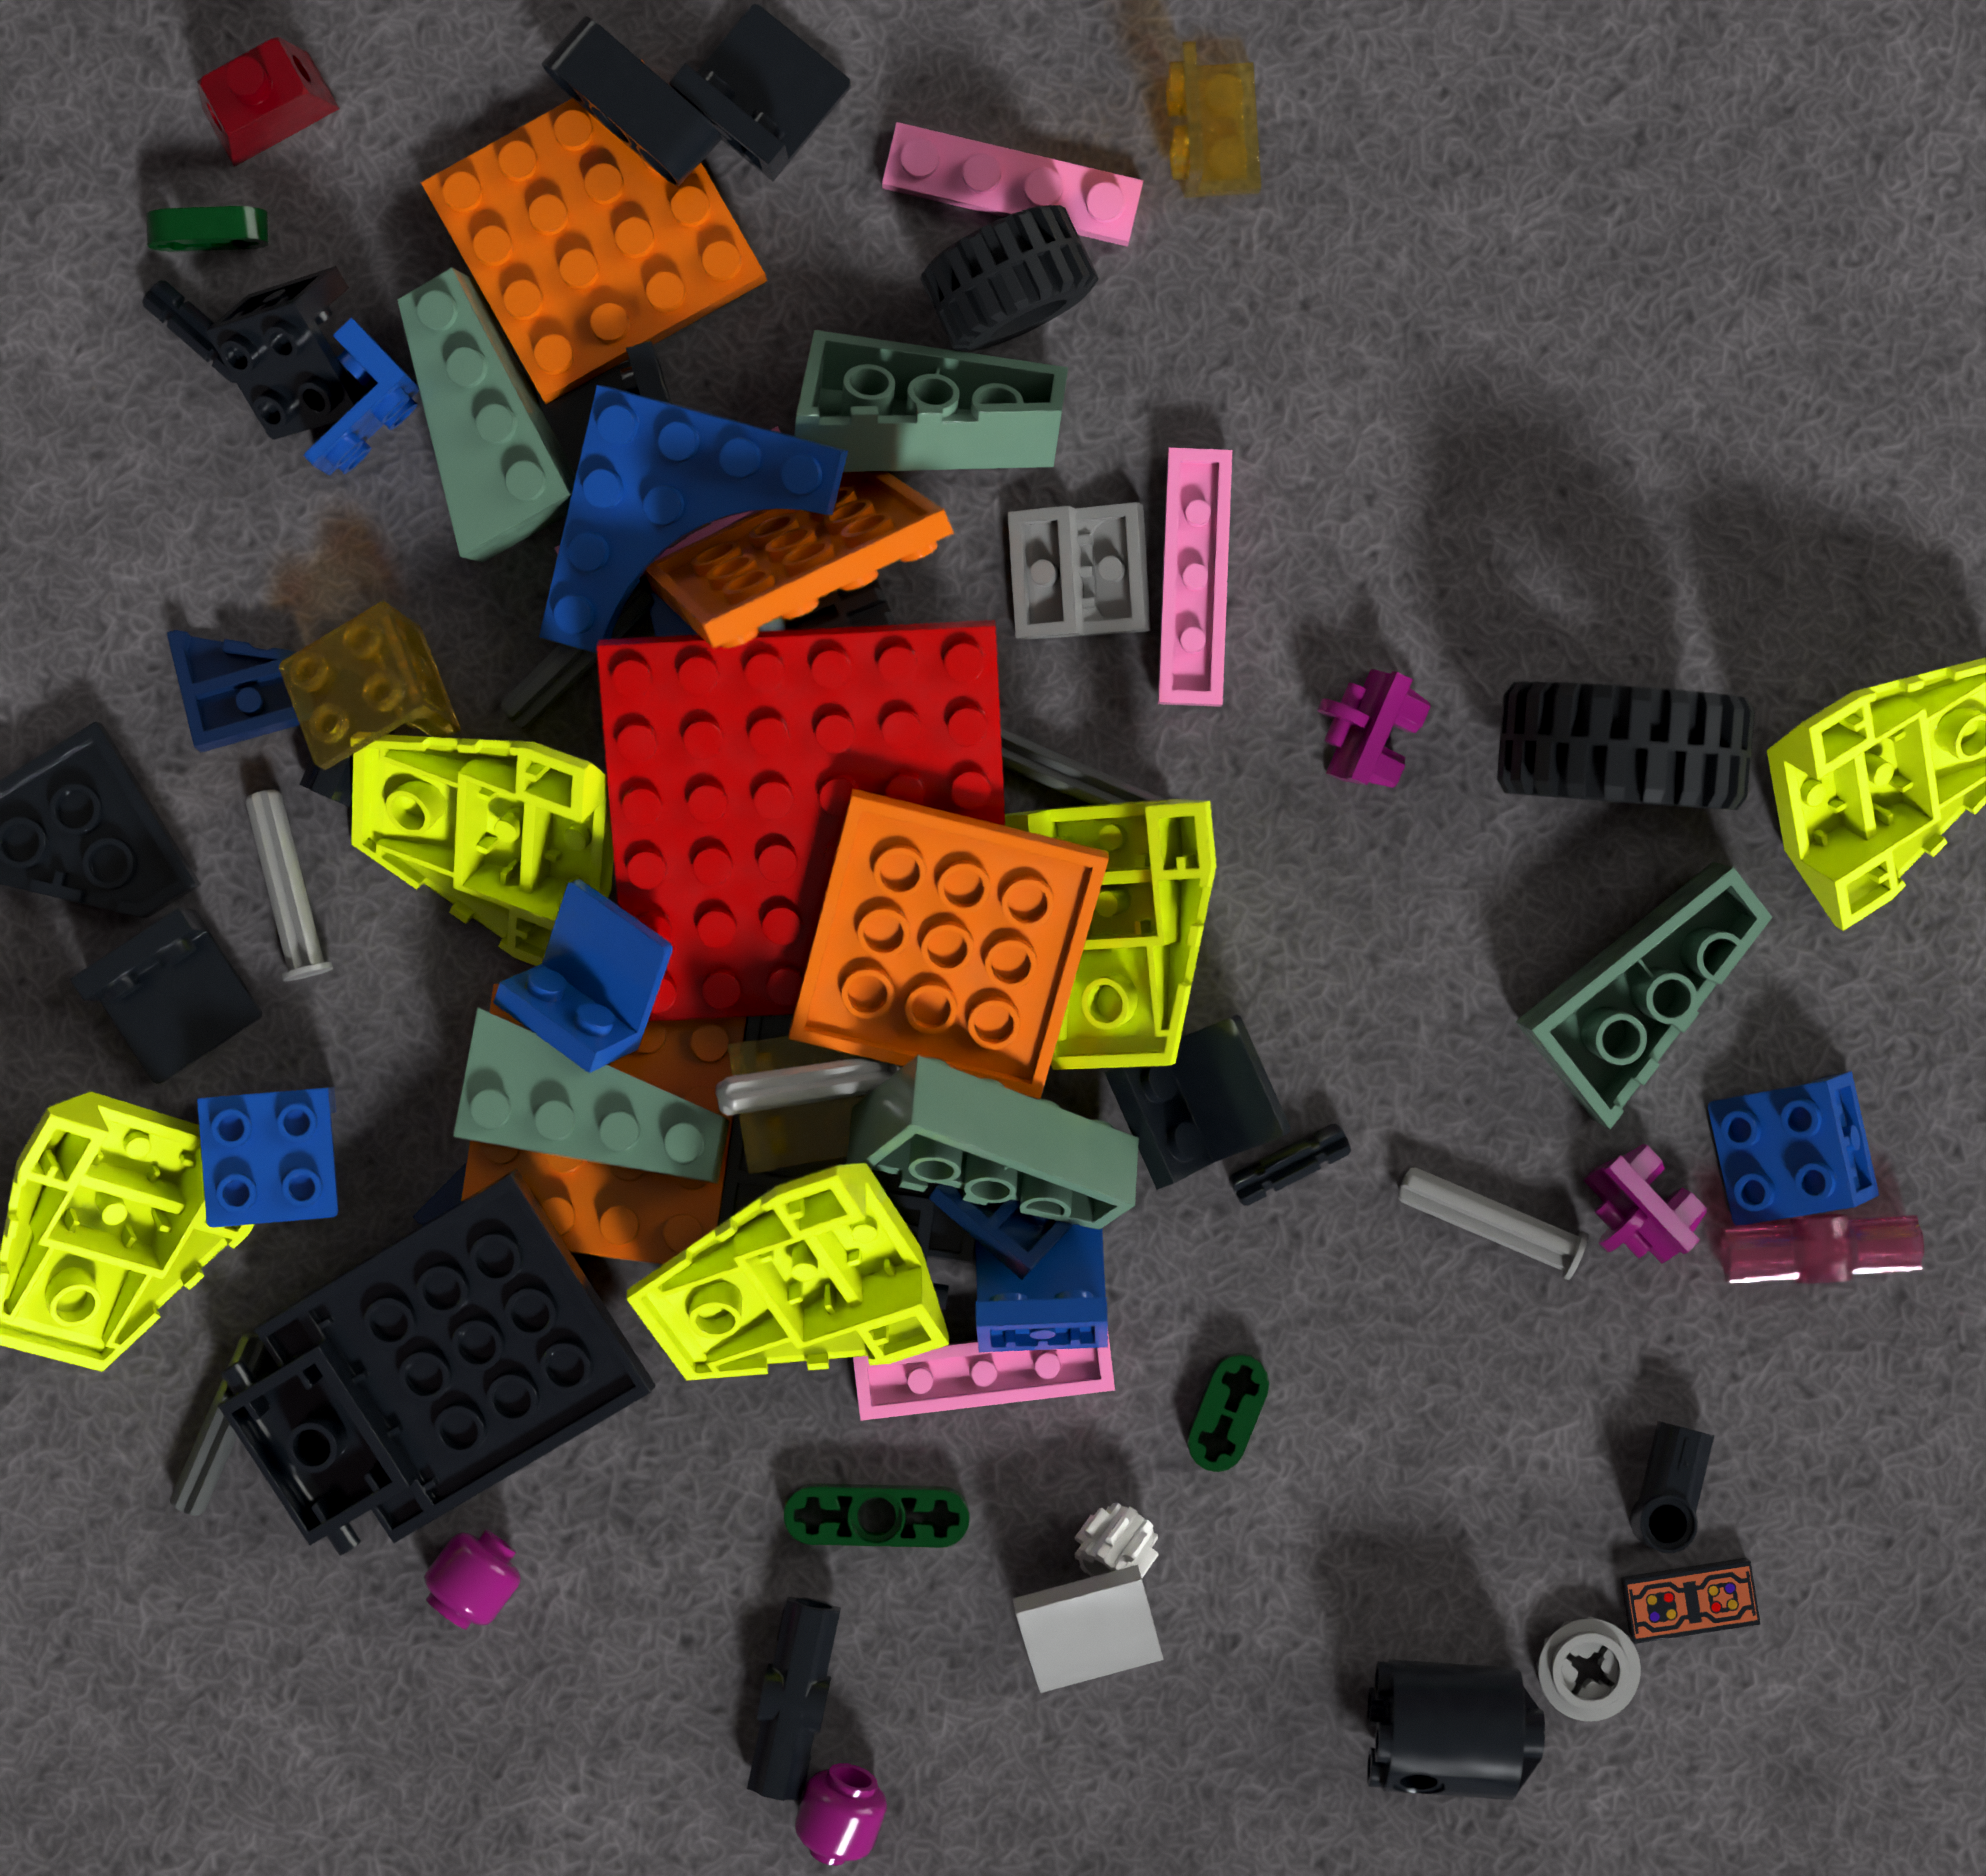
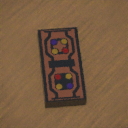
(1690, 1600)

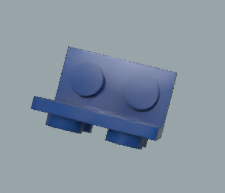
(385, 404)
(593, 981)
(1793, 1150)
(268, 1157)
(1053, 1306)

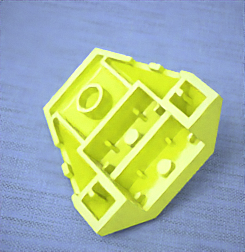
(1880, 784)
(485, 828)
(1143, 930)
(102, 1229)
(796, 1279)

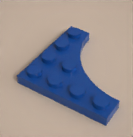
(654, 479)

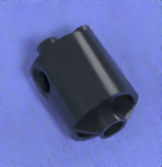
(1452, 1730)

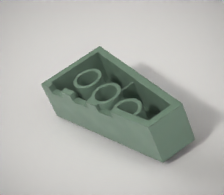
(928, 406)
(485, 423)
(1637, 995)
(540, 1101)
(994, 1145)

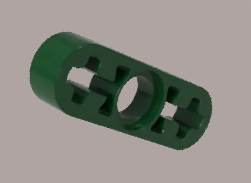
(829, 1500)

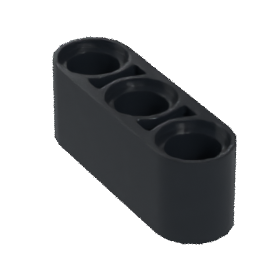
(631, 101)

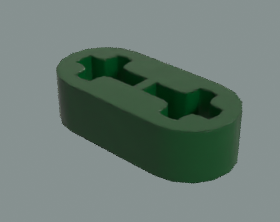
(207, 228)
(1242, 1417)

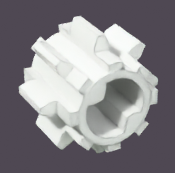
(1116, 1541)

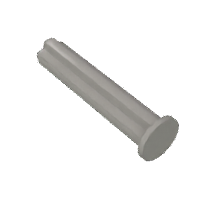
(285, 886)
(801, 1085)
(1493, 1220)

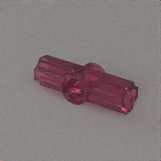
(1821, 1248)

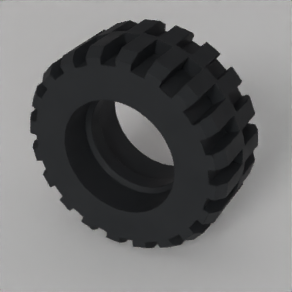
(1625, 744)

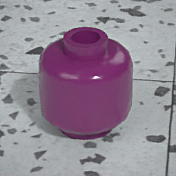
(472, 1579)
(841, 1814)

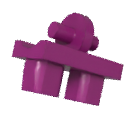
(1363, 726)
(1638, 1213)

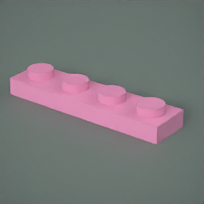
(1009, 181)
(1195, 577)
(965, 1378)

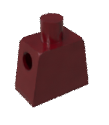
(264, 98)

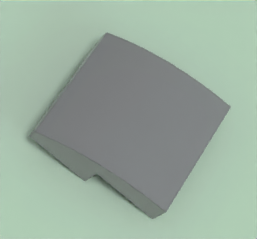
(1079, 571)
(1088, 1629)

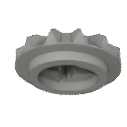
(1593, 1698)

